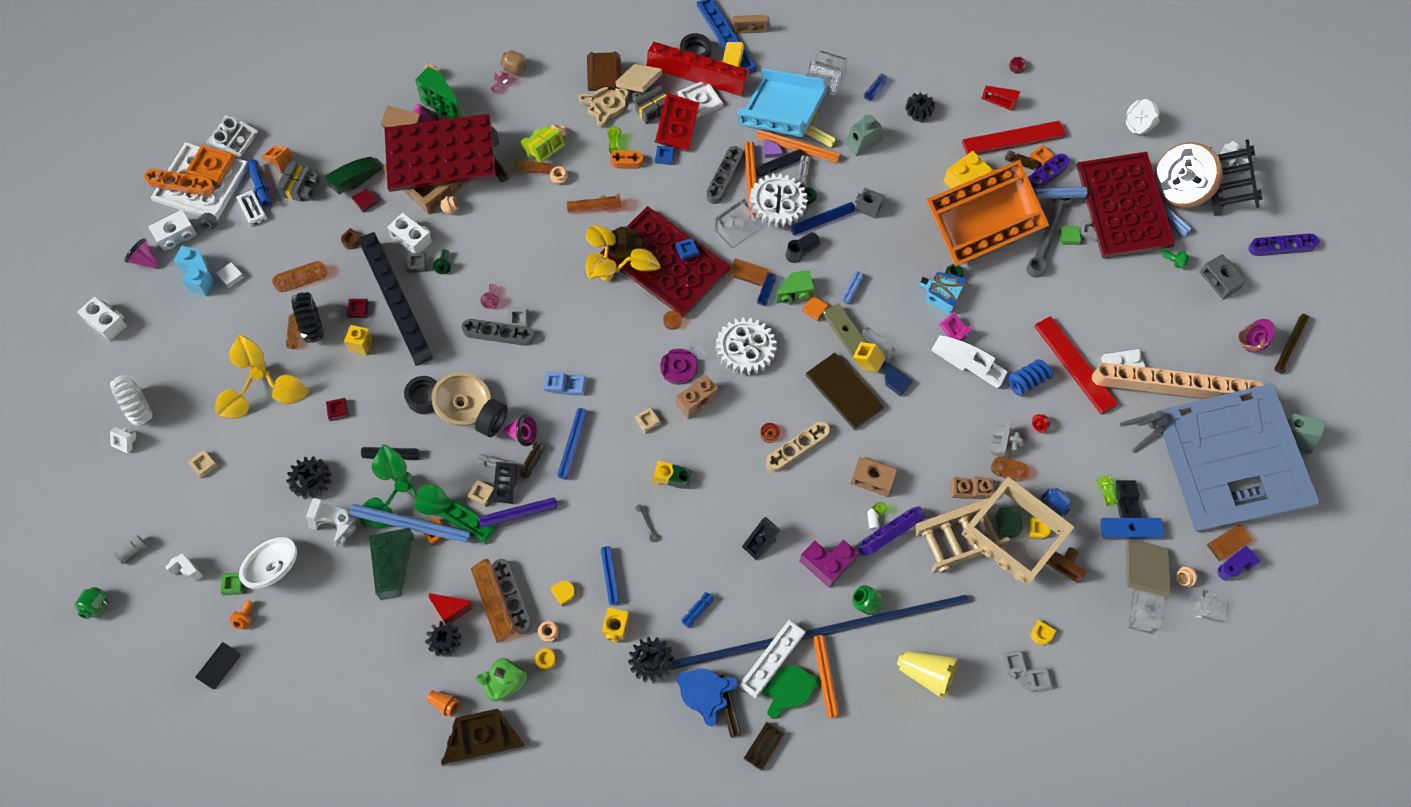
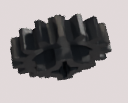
(303, 474)
(643, 664)

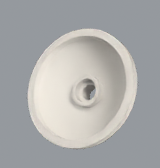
(268, 563)

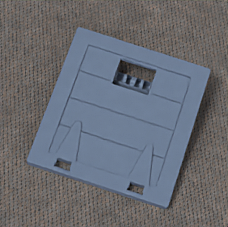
(1234, 442)

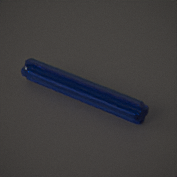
(822, 218)

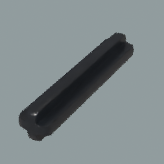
(779, 162)
(405, 453)

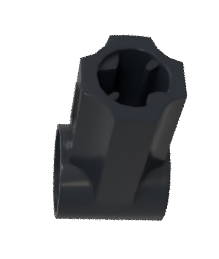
(801, 246)

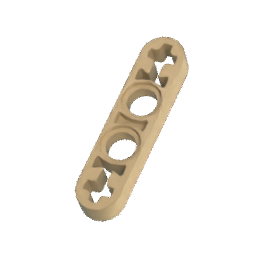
(797, 446)

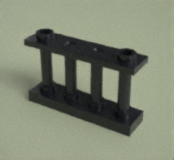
(1219, 202)

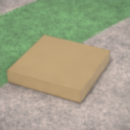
(639, 78)

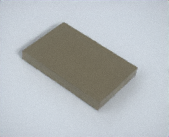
(1147, 568)

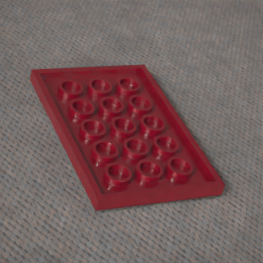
(439, 152)
(1125, 204)
(677, 282)

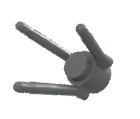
(1154, 421)

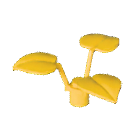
(602, 266)
(244, 354)

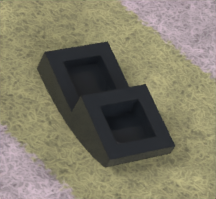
(1128, 496)

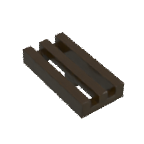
(754, 761)

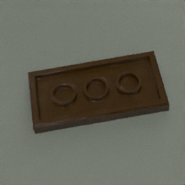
(844, 391)

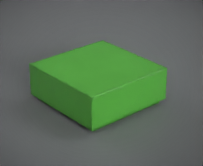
(1070, 235)
(231, 584)

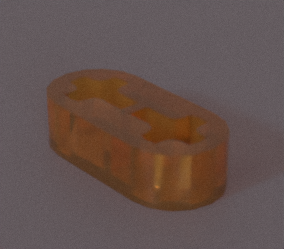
(1009, 469)

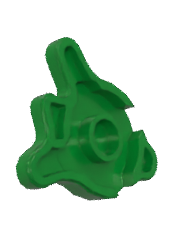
(789, 689)

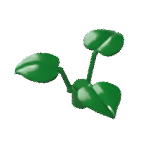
(389, 465)

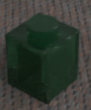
(1009, 521)

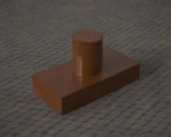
(1066, 565)

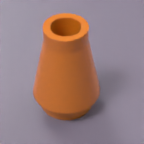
(446, 704)

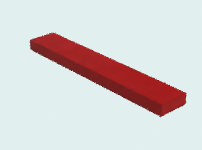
(1014, 138)
(1075, 364)

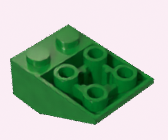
(437, 93)

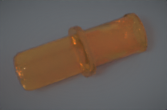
(532, 166)

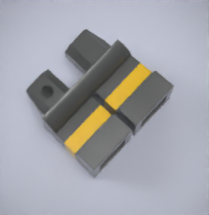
(650, 104)
(296, 182)

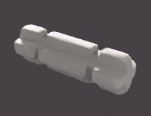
(803, 170)
(483, 460)

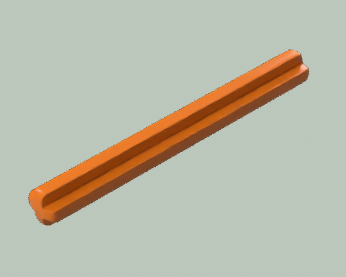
(795, 145)
(750, 169)

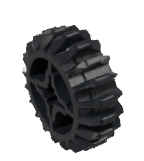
(307, 317)

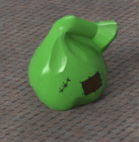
(503, 679)

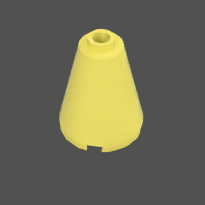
(929, 670)

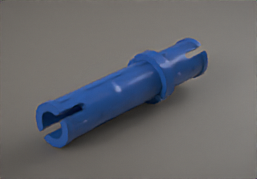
(261, 188)

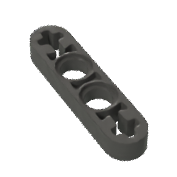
(723, 174)
(498, 328)
(511, 596)

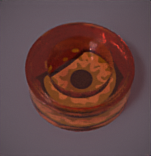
(769, 432)

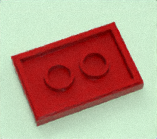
(677, 122)

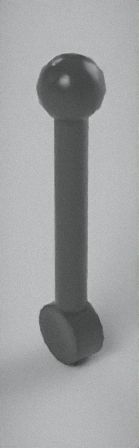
(653, 537)

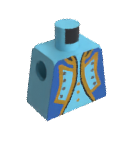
(943, 290)

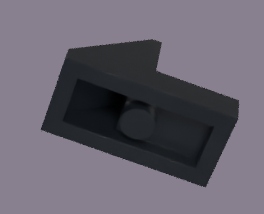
(761, 538)

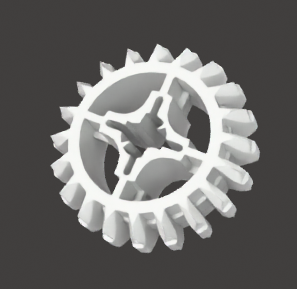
(131, 400)

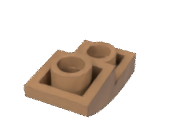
(972, 488)

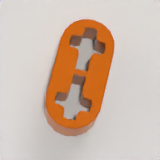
(626, 159)

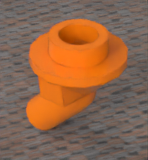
(241, 620)

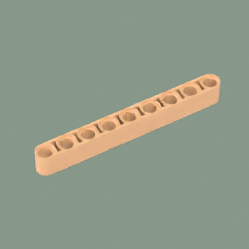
(1169, 381)

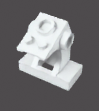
(323, 513)

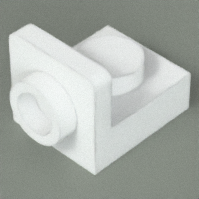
(185, 565)

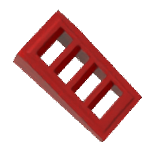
(1004, 97)

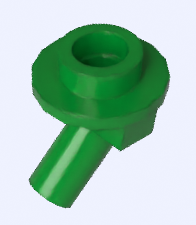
(1179, 260)

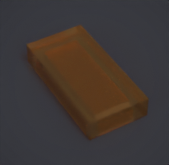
(748, 272)
(1229, 542)

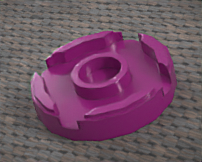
(678, 366)

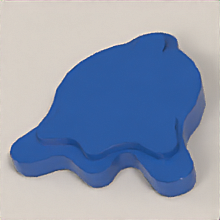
(704, 692)

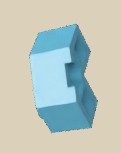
(197, 276)

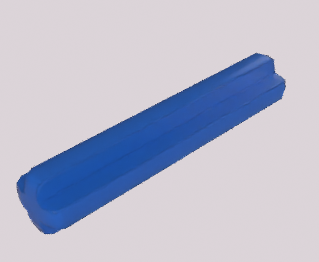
(610, 576)

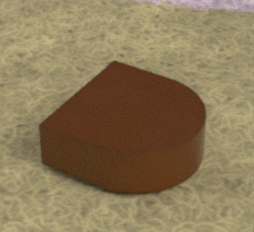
(350, 240)

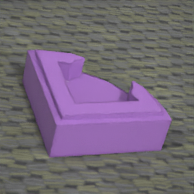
(771, 149)

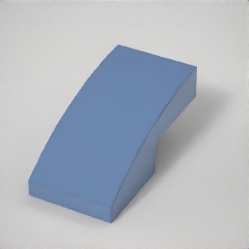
(565, 384)

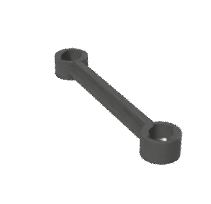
(1047, 238)

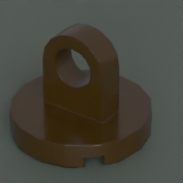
(626, 241)

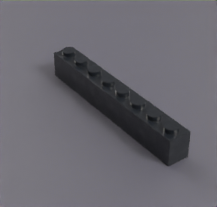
(395, 299)

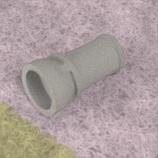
(135, 545)

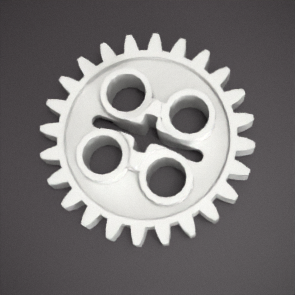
(761, 198)
(738, 360)

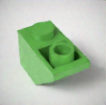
(796, 287)

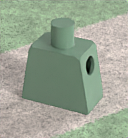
(864, 135)
(1306, 431)

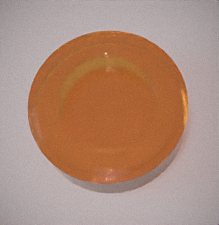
(672, 320)

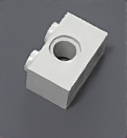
(172, 230)

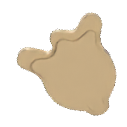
(605, 104)

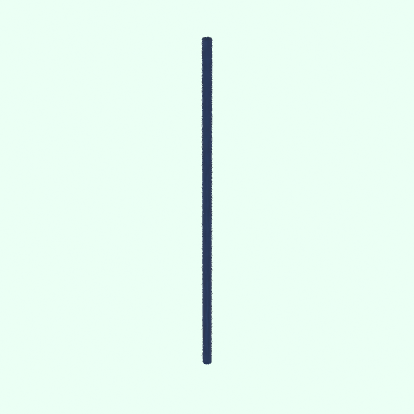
(822, 630)

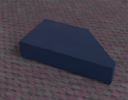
(895, 379)

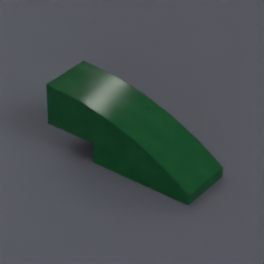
(352, 174)

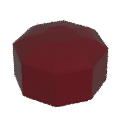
(1017, 65)

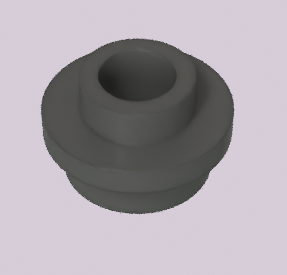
(207, 221)

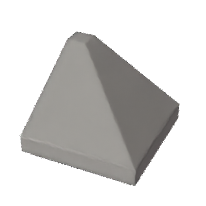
(517, 316)

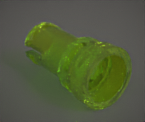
(614, 136)
(1106, 485)

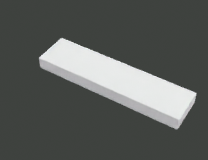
(772, 659)

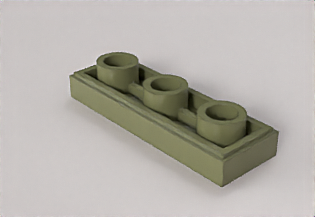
(840, 321)

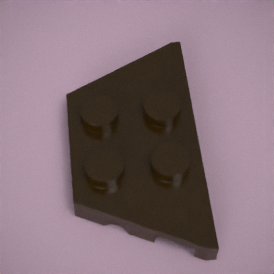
(479, 737)

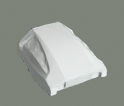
(232, 136)

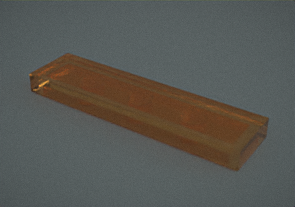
(492, 600)

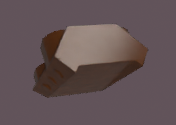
(603, 70)

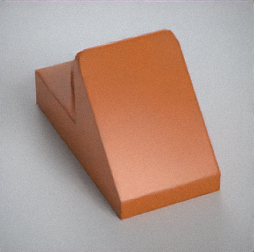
(279, 157)

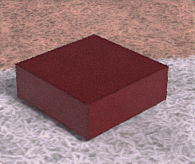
(364, 200)
(357, 308)
(337, 409)

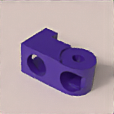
(1233, 566)

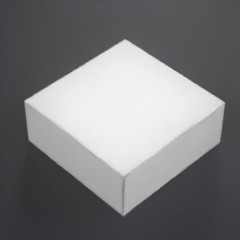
(230, 275)

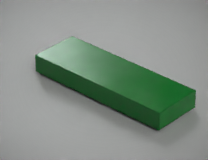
(467, 521)

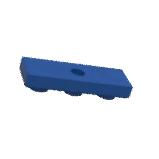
(1142, 528)

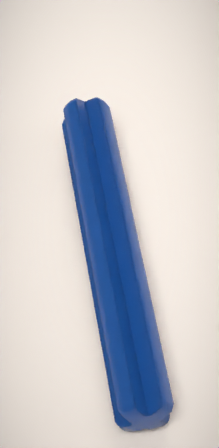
(572, 444)

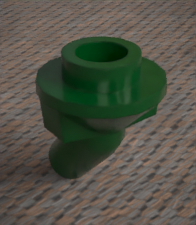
(442, 265)

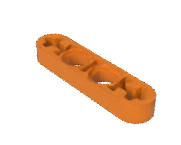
(180, 180)

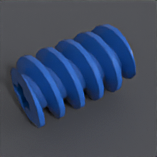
(1029, 376)

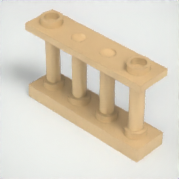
(945, 523)

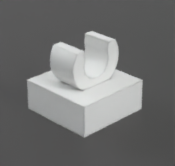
(122, 439)

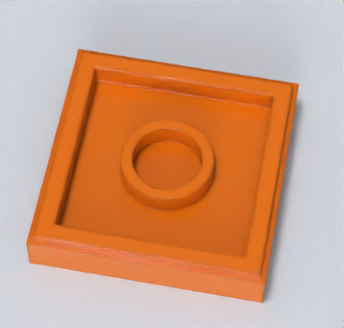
(211, 164)

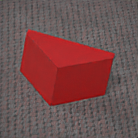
(450, 607)

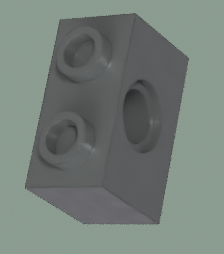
(1222, 276)

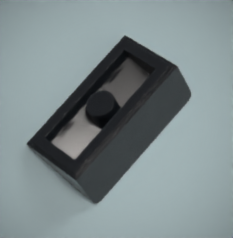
(218, 666)

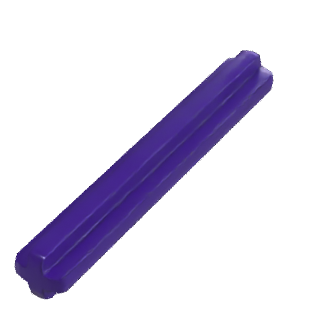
(517, 512)

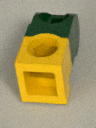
(671, 475)

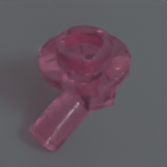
(501, 77)
(490, 299)

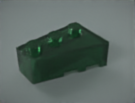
(389, 561)

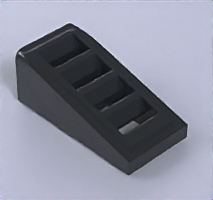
(497, 482)

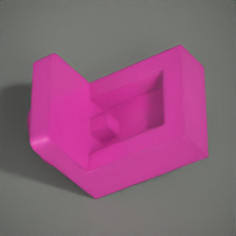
(954, 327)

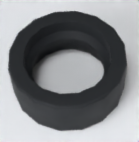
(697, 39)
(414, 384)
(491, 417)

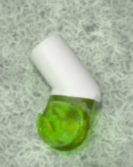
(874, 513)

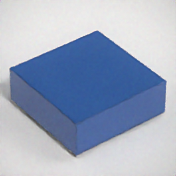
(664, 155)
(687, 249)

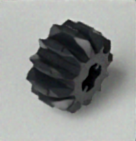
(920, 106)
(437, 644)

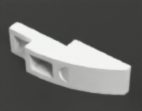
(970, 357)

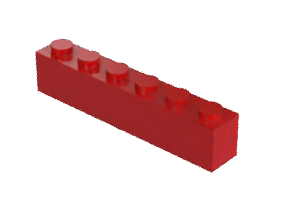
(698, 68)

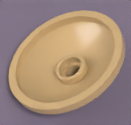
(459, 388)

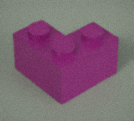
(827, 565)

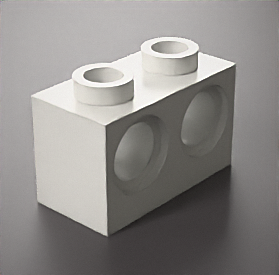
(408, 236)
(102, 319)

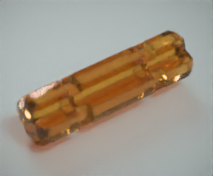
(292, 333)

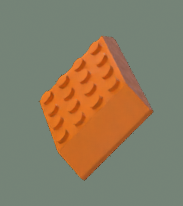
(987, 213)

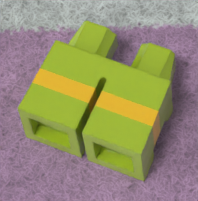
(543, 143)

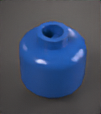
(1057, 501)

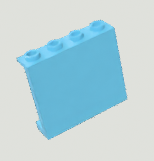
(783, 102)

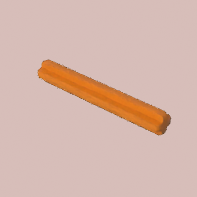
(826, 676)

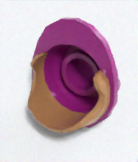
(1257, 335)

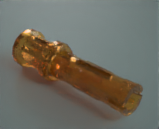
(599, 203)

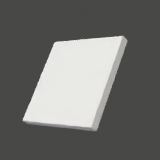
(200, 204)

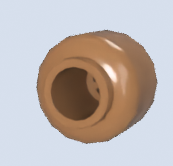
(513, 62)

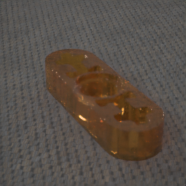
(298, 283)

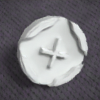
(1142, 116)

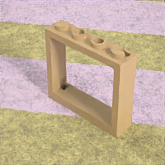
(1034, 507)

